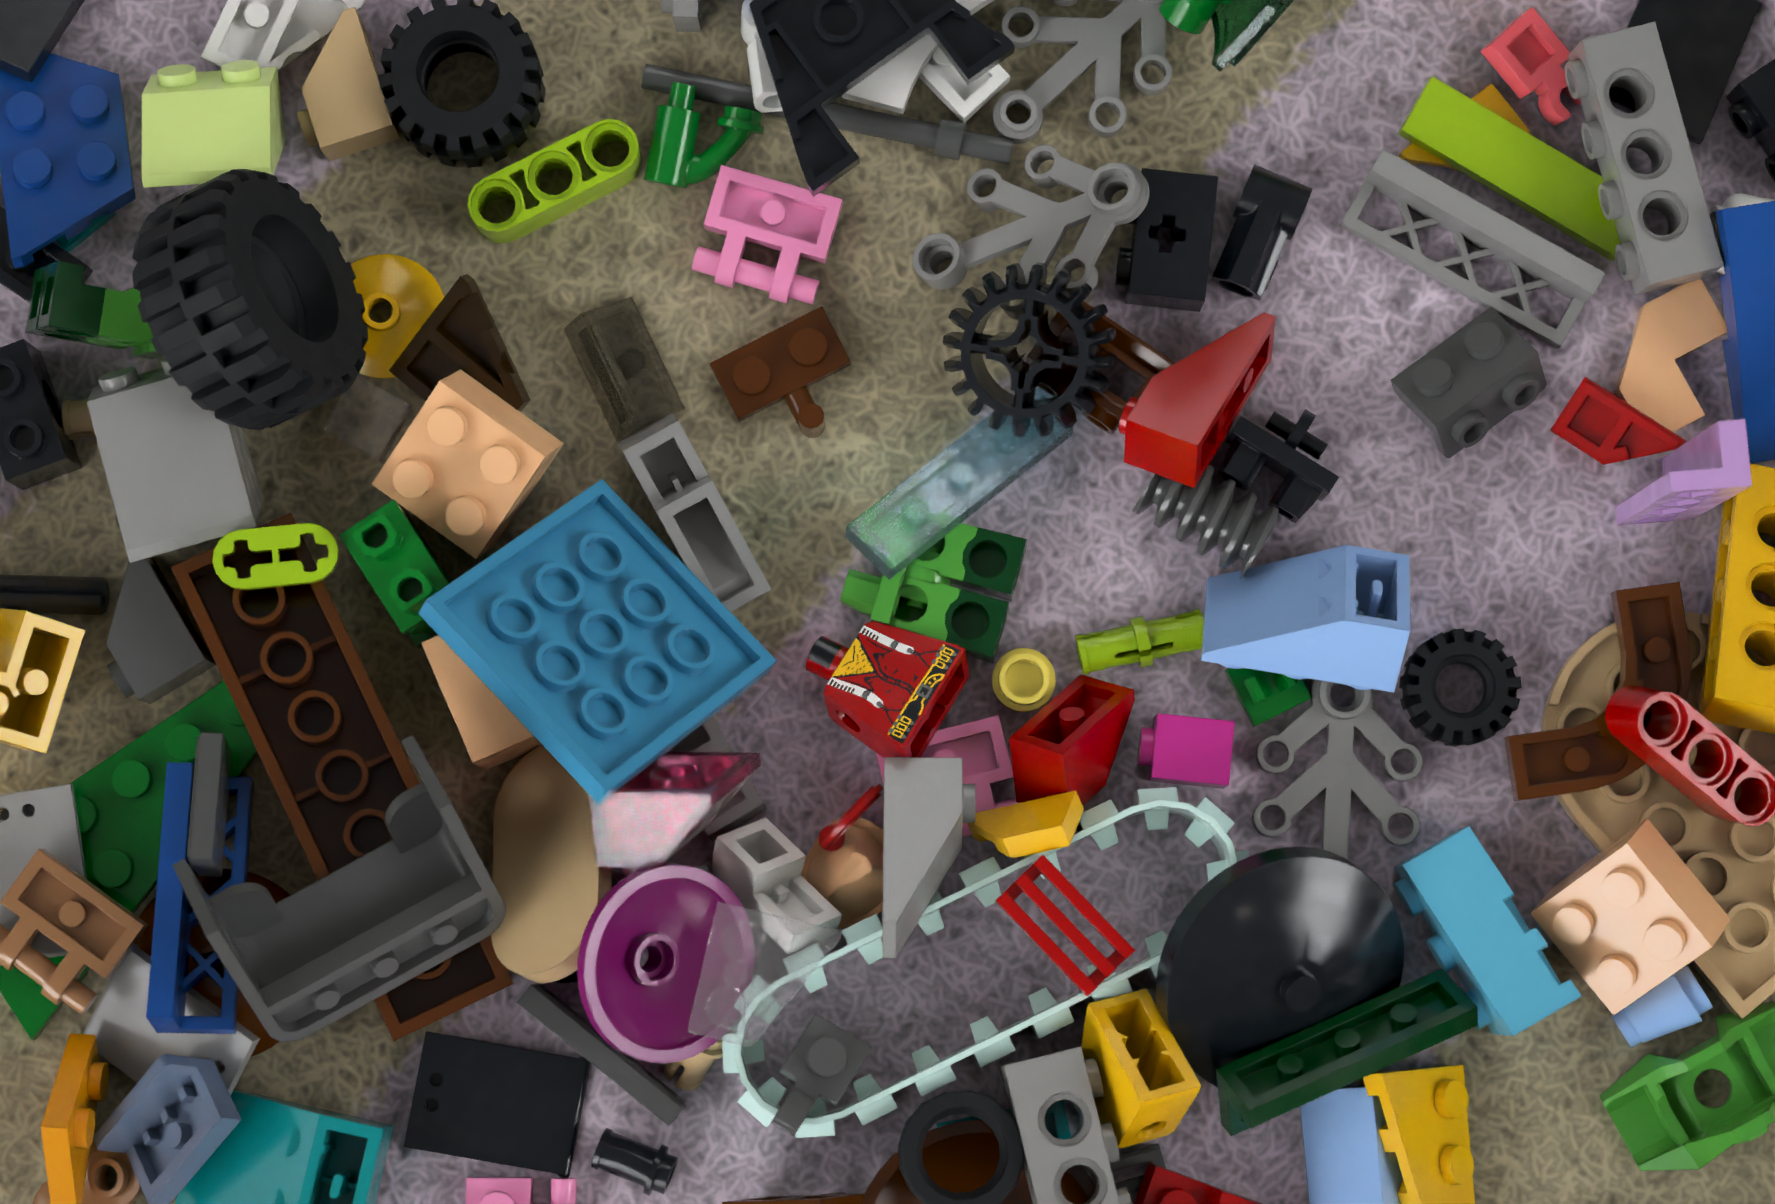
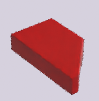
(1611, 427)

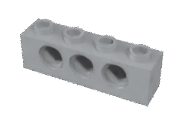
(1637, 64)
(1030, 1091)

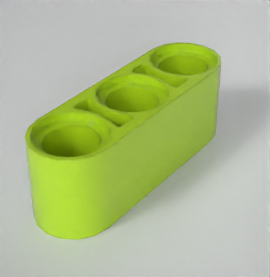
(573, 154)

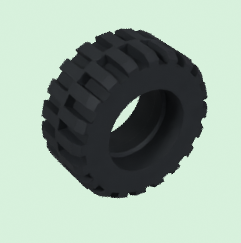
(249, 299)

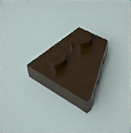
(463, 338)

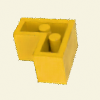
(34, 676)

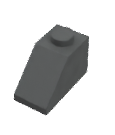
(153, 637)

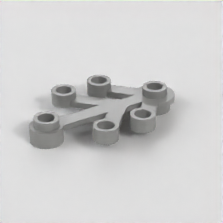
(1095, 42)
(1042, 222)
(1339, 768)

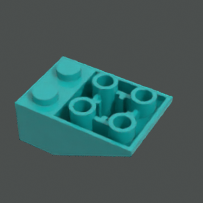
(292, 1157)

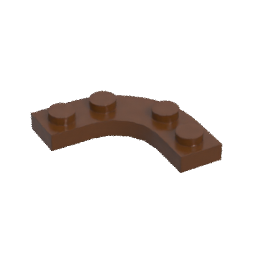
(1588, 756)

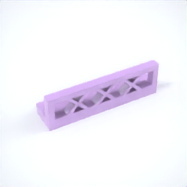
(1694, 477)

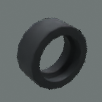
(976, 1105)

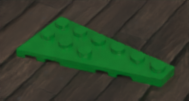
(122, 821)

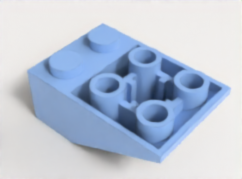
(1314, 617)

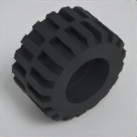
(452, 31)

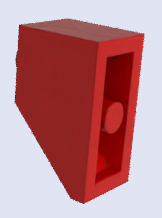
(1071, 741)

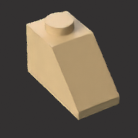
(345, 95)

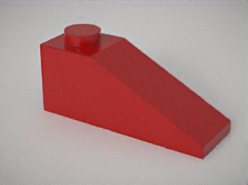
(1195, 403)

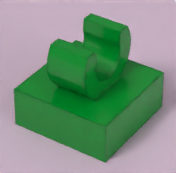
(1266, 693)

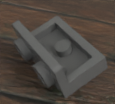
(1471, 382)

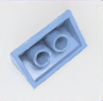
(1345, 1150)

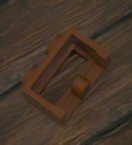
(1130, 352)

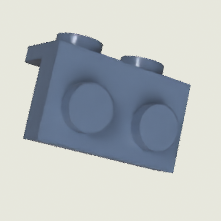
(170, 1124)

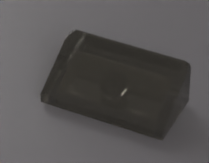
(623, 367)

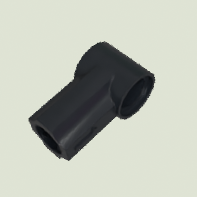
(1264, 220)

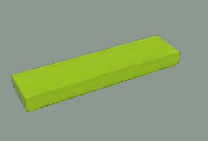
(1511, 164)

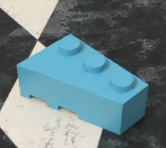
(1481, 934)

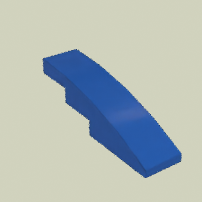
(1749, 312)

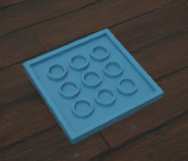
(598, 639)

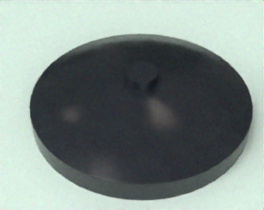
(1274, 953)

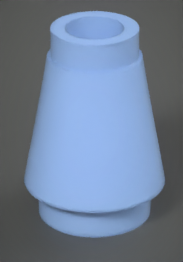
(1664, 1009)

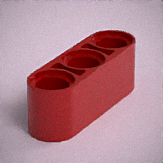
(1667, 746)

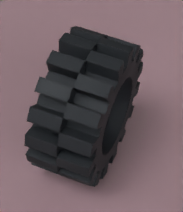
(1498, 682)

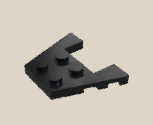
(832, 45)

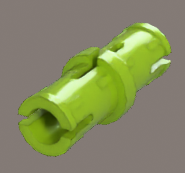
(1140, 641)

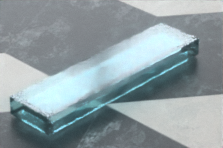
(948, 491)

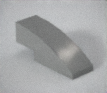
(693, 512)

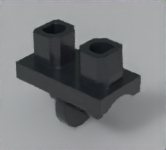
(1303, 477)

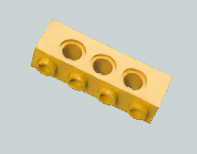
(1734, 686)

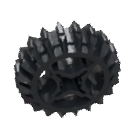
(1023, 375)

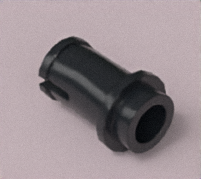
(635, 1161)

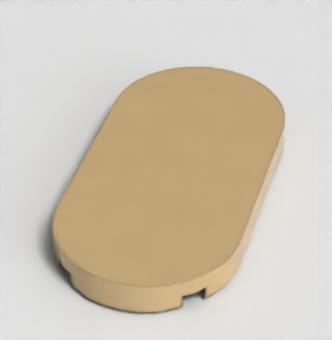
(544, 868)

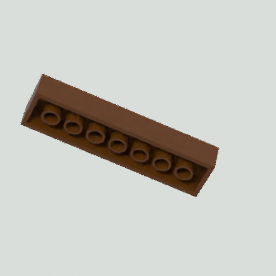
(322, 743)

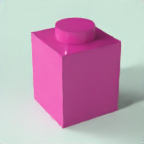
(1187, 750)

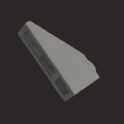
(920, 837)

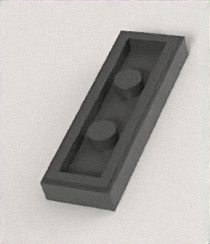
(614, 1064)

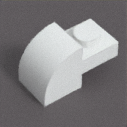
(766, 874)

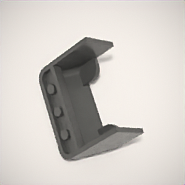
(360, 925)

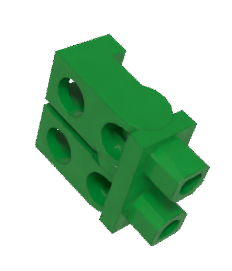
(397, 566)

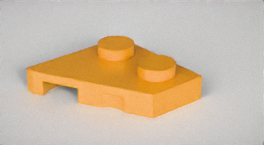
(70, 1118)

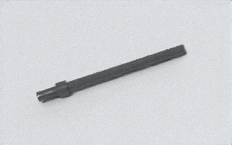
(948, 138)

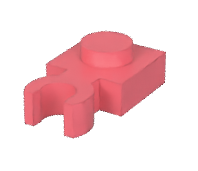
(1531, 60)

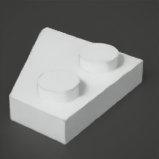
(271, 30)

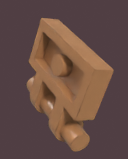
(75, 917)

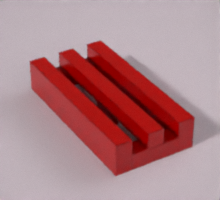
(1103, 965)

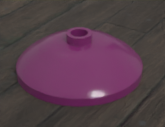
(649, 1006)

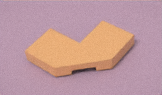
(1663, 333)

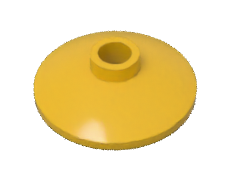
(413, 299)

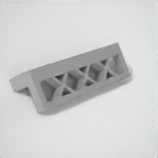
(1484, 229)

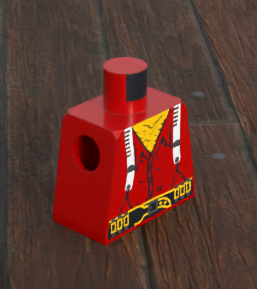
(890, 686)

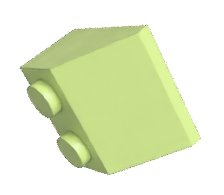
(210, 123)

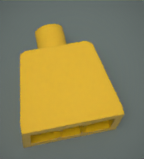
(1140, 1068)

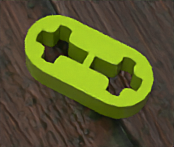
(275, 539)

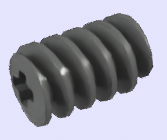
(1212, 515)

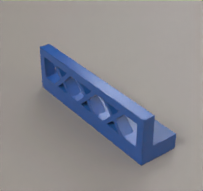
(176, 917)

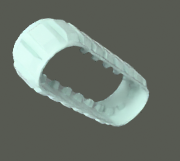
(990, 1044)

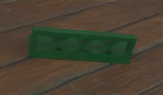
(1342, 1050)

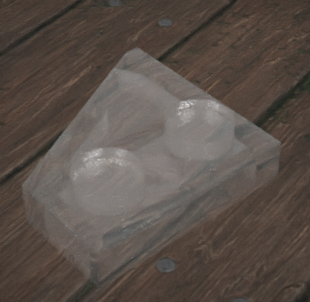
(753, 971)

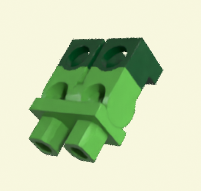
(86, 313)
(927, 604)

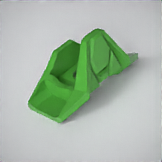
(1658, 1105)

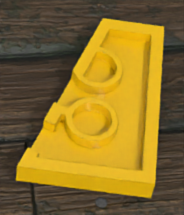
(1427, 1132)

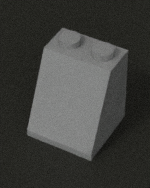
(170, 464)

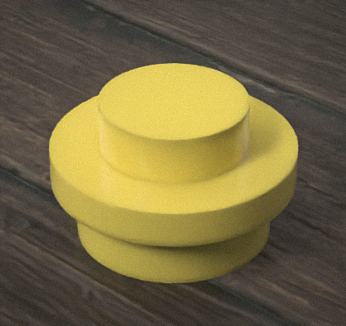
(1023, 680)

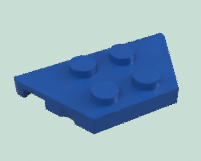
(61, 153)

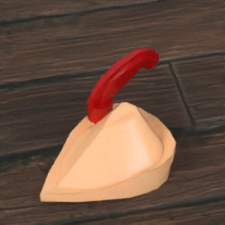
(849, 863)

